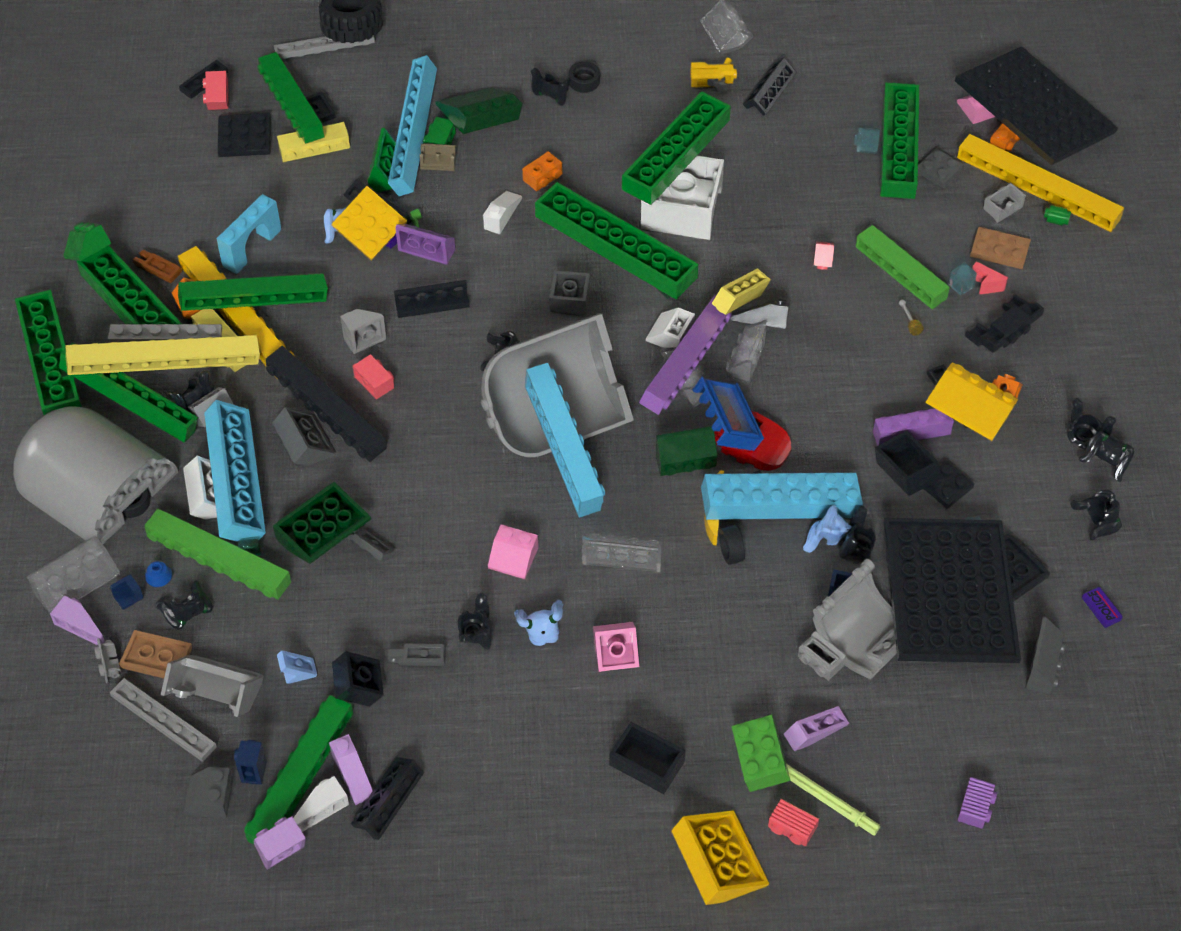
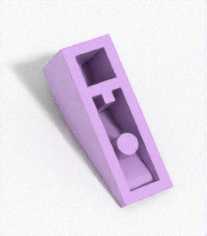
(73, 617)
(815, 728)
(351, 769)

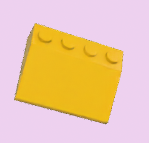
(972, 401)
(719, 856)

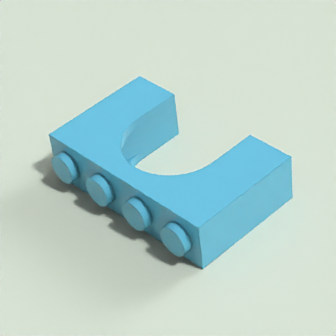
(231, 243)

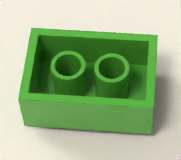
(760, 753)

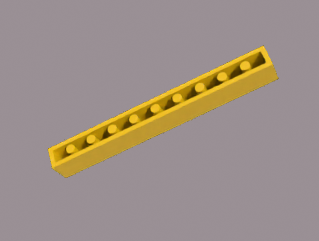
(1040, 182)
(242, 319)

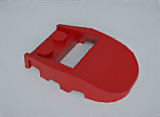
(770, 452)

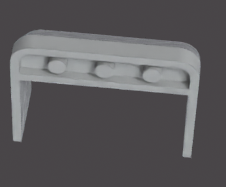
(213, 681)

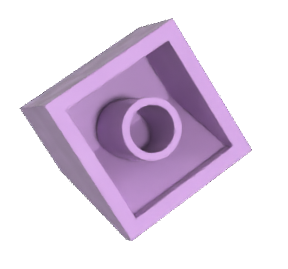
(279, 841)

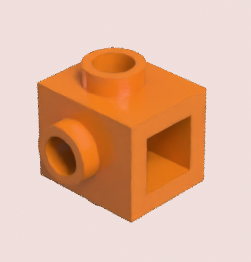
(1012, 386)

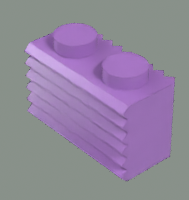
(976, 803)

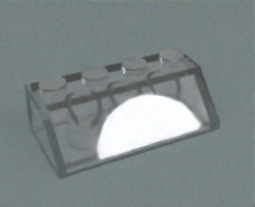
(622, 552)
(73, 574)

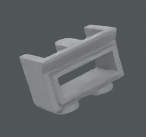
(1005, 193)
(820, 666)

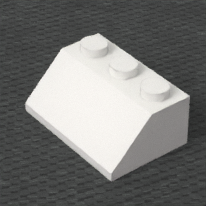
(200, 488)

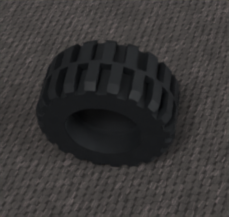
(350, 19)

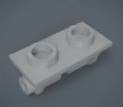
(108, 667)

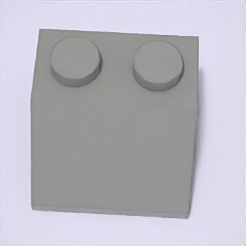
(362, 329)

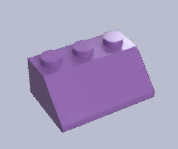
(425, 243)

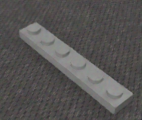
(314, 46)
(147, 332)
(163, 720)

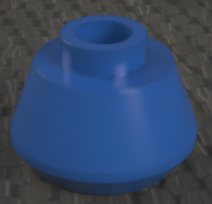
(158, 574)

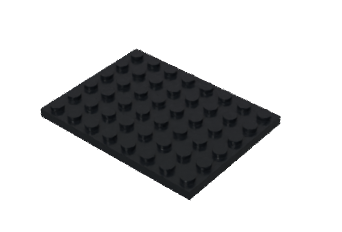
(1036, 105)
(951, 591)

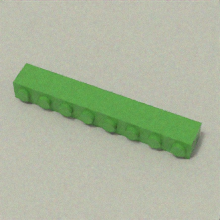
(217, 554)

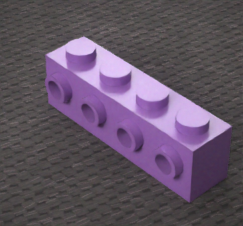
(920, 424)

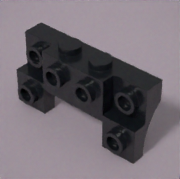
(1008, 326)

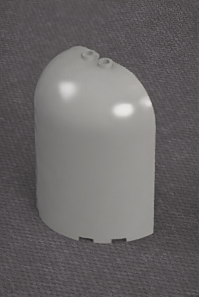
(581, 368)
(86, 470)

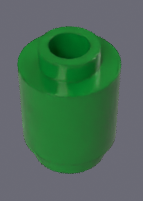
(1057, 215)

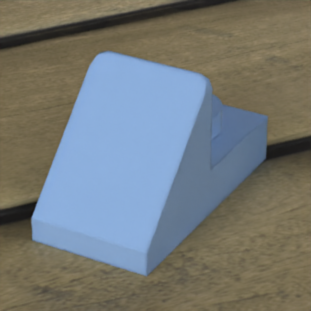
(296, 666)

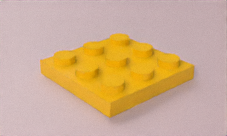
(368, 223)

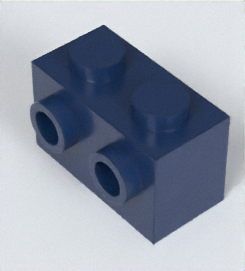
(250, 762)

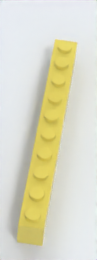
(162, 354)

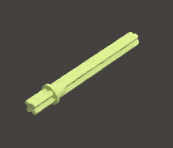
(854, 815)

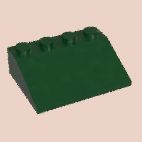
(481, 109)
(320, 523)

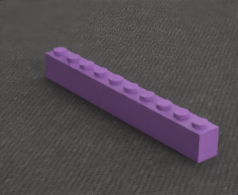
(684, 359)

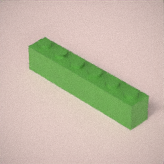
(902, 267)

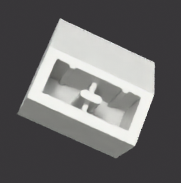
(671, 328)

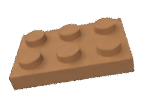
(1000, 247)
(152, 653)

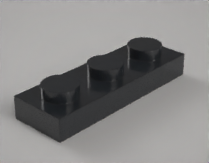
(195, 84)

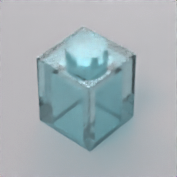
(867, 140)
(962, 278)

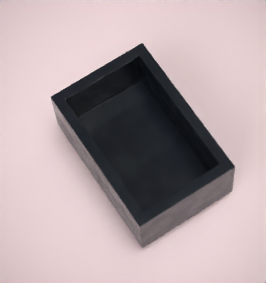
(908, 463)
(647, 757)

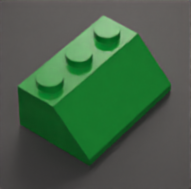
(381, 162)
(85, 240)

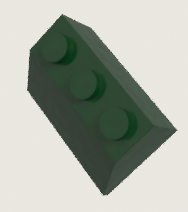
(686, 451)

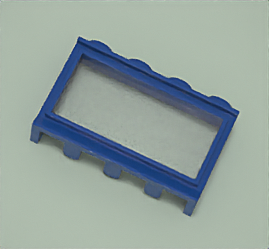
(732, 412)

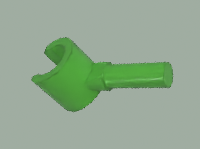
(415, 216)

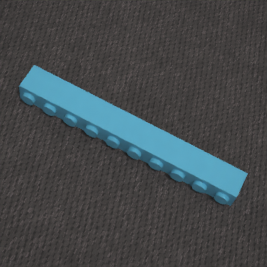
(412, 126)

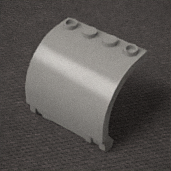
(858, 623)

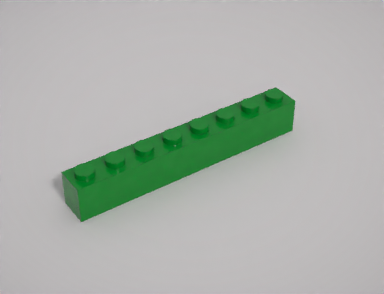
(290, 98)
(252, 292)
(140, 401)
(301, 766)

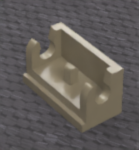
(438, 157)

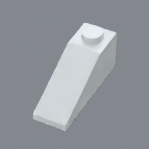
(500, 211)
(322, 802)

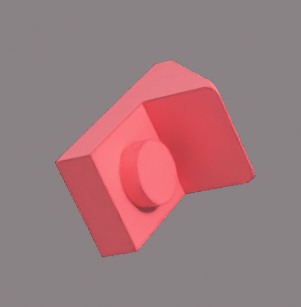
(990, 280)

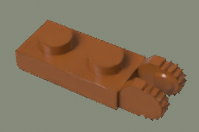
(157, 266)

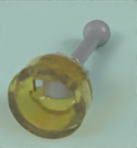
(915, 326)

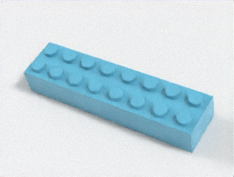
(564, 440)
(234, 472)
(779, 495)

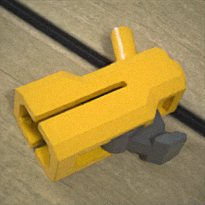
(713, 75)

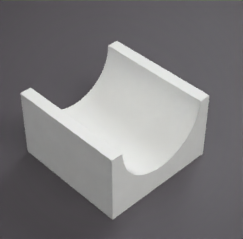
(688, 202)

